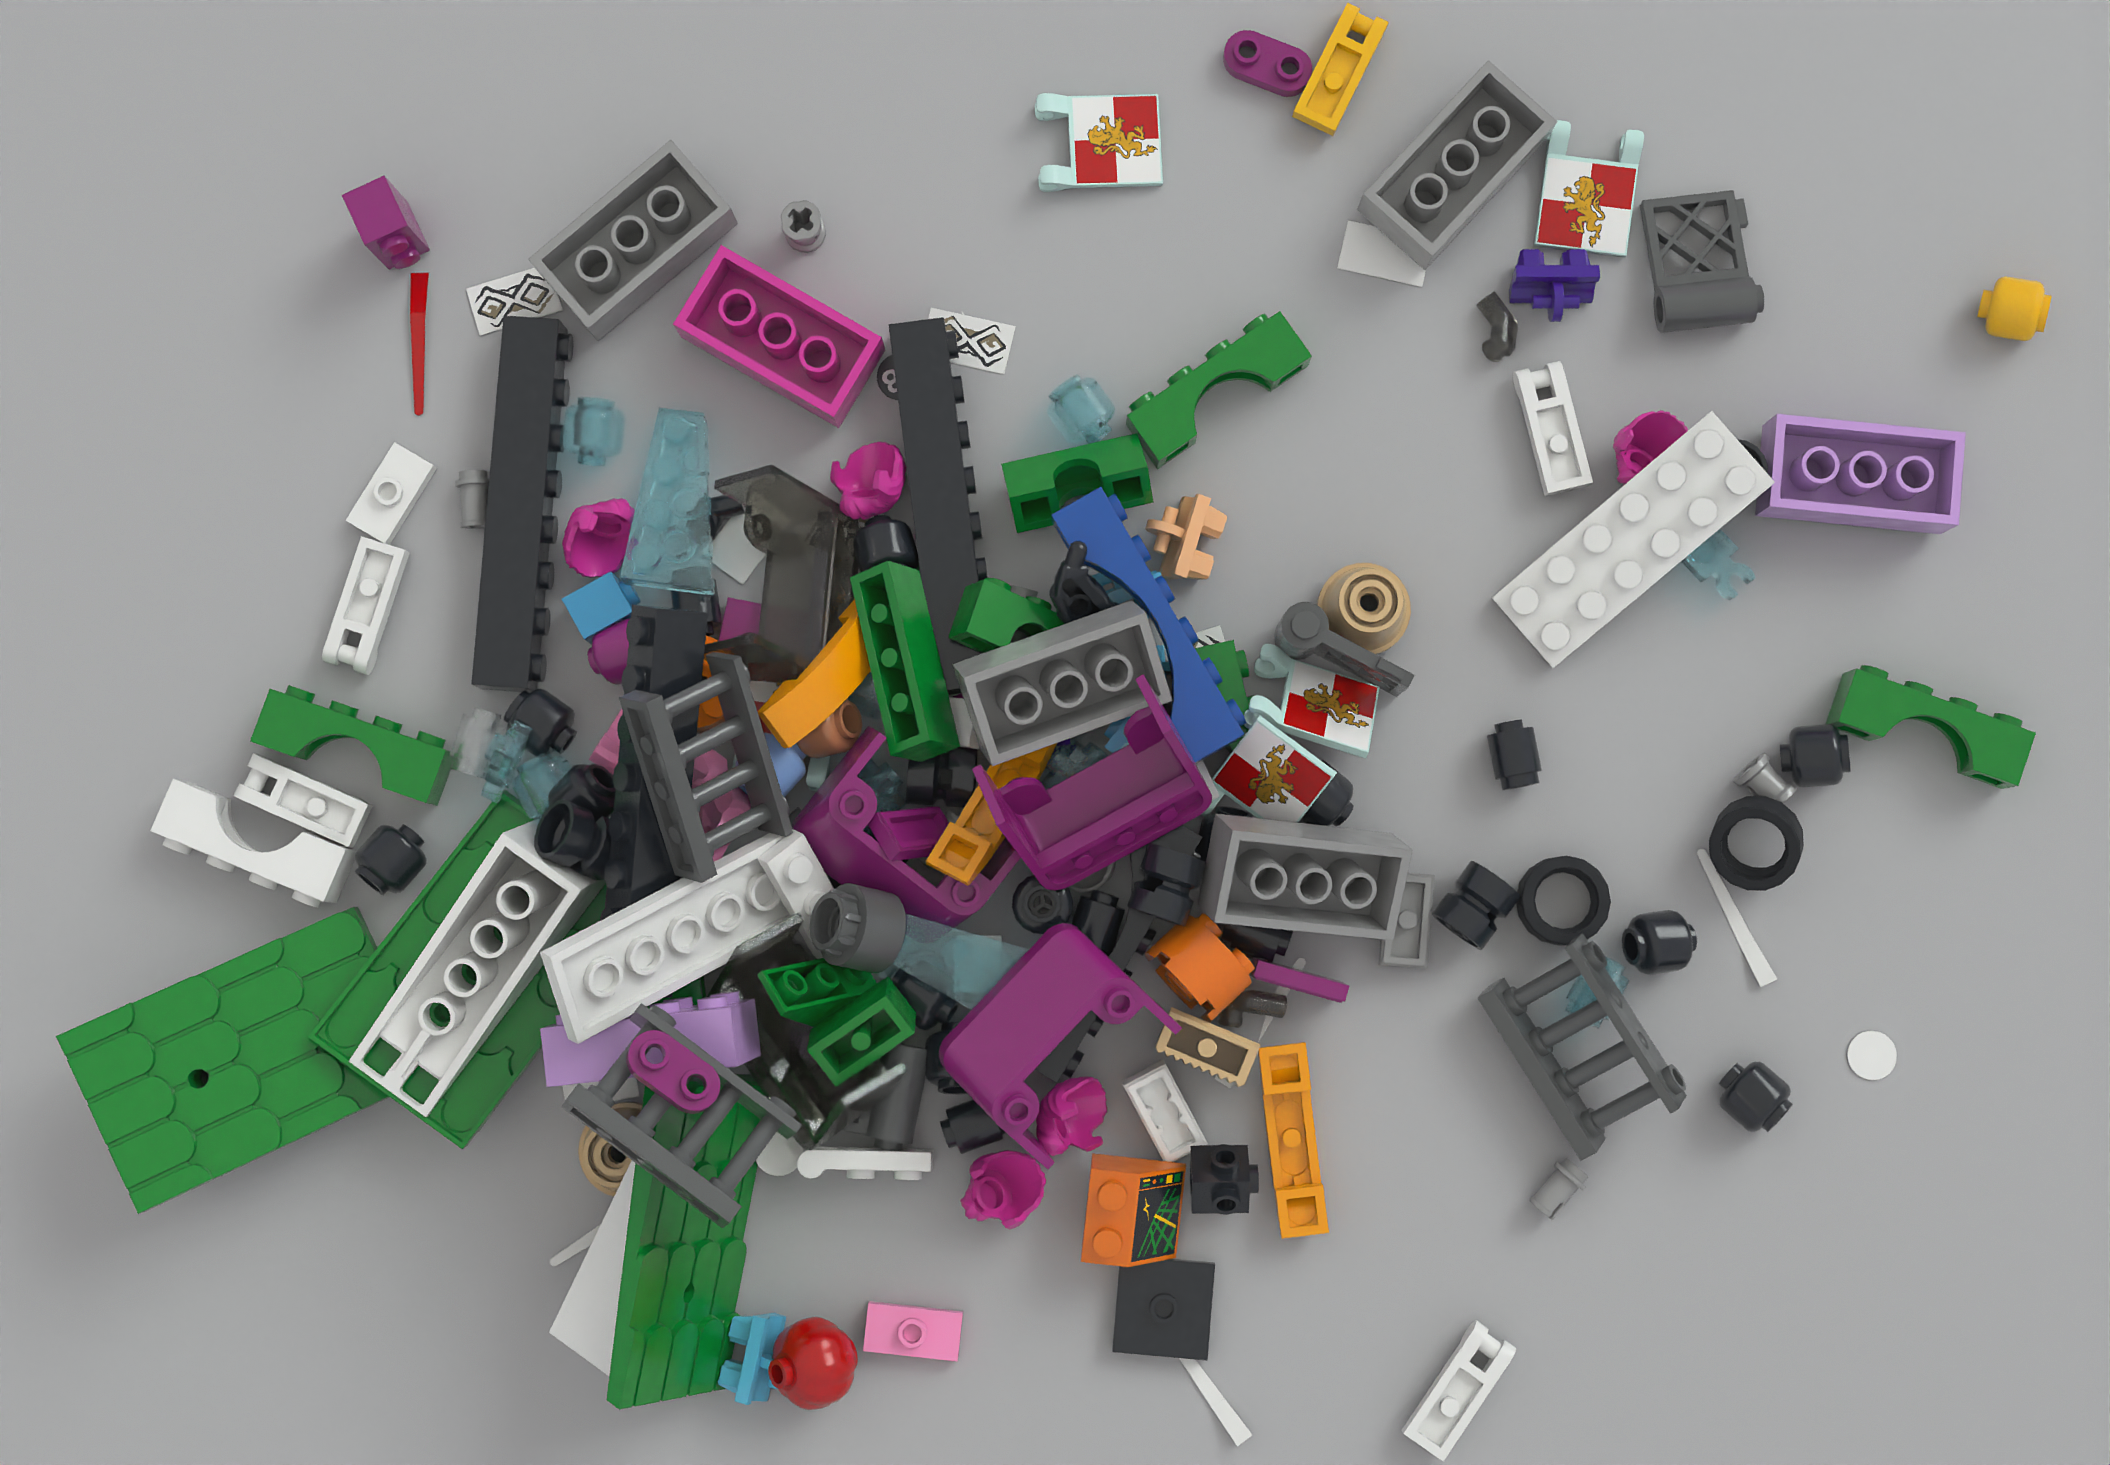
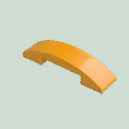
(822, 687)
(975, 836)
(1292, 1140)

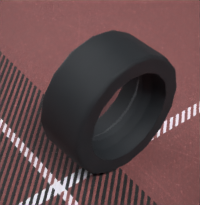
(1756, 877)
(1592, 879)

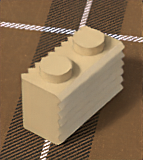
(1208, 1047)

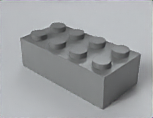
(1456, 165)
(634, 240)
(1061, 682)
(1304, 877)

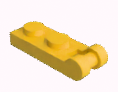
(1339, 70)

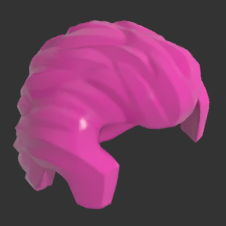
(1644, 441)
(870, 480)
(598, 537)
(1071, 1115)
(1004, 1188)

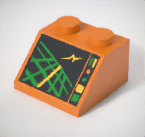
(1132, 1210)

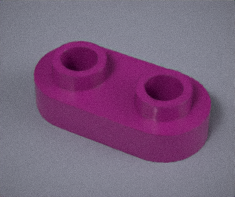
(1265, 66)
(670, 1076)

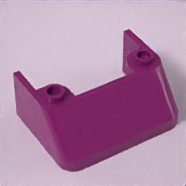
(1105, 807)
(834, 830)
(1029, 1017)

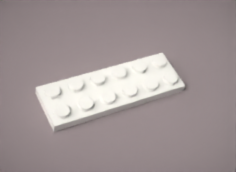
(1633, 539)
(661, 942)

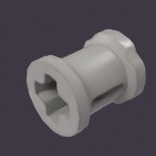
(803, 213)
(1764, 780)

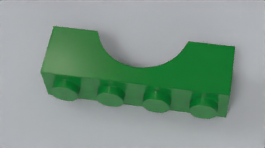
(1264, 355)
(300, 728)
(1984, 746)

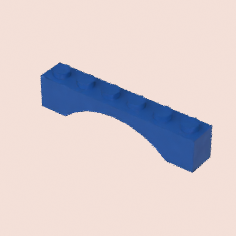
(1198, 707)

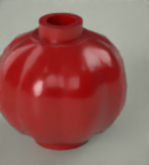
(813, 1363)

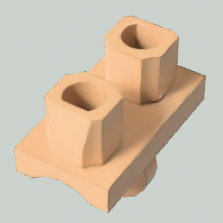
(1179, 537)

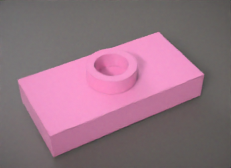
(913, 1331)

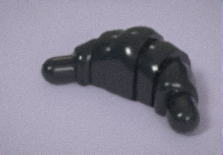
(1074, 590)

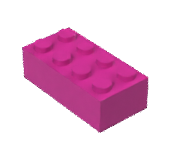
(779, 336)

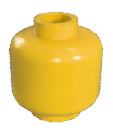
(2015, 308)

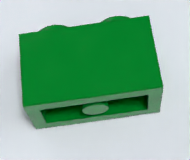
(861, 1031)

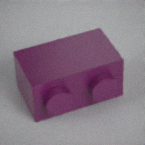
(386, 223)

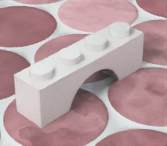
(203, 821)

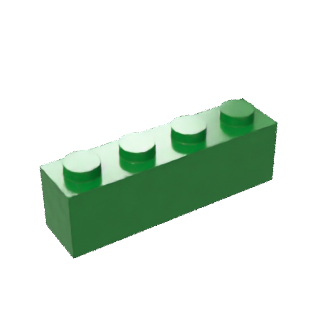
(904, 662)

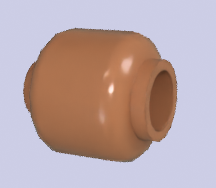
(835, 733)

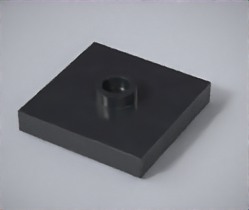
(1164, 1309)

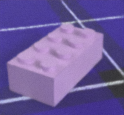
(1862, 474)
(718, 1025)

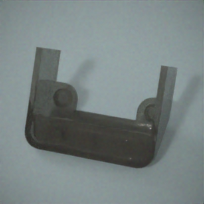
(804, 571)
(784, 1063)

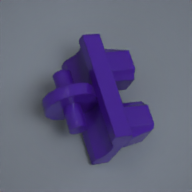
(1554, 285)

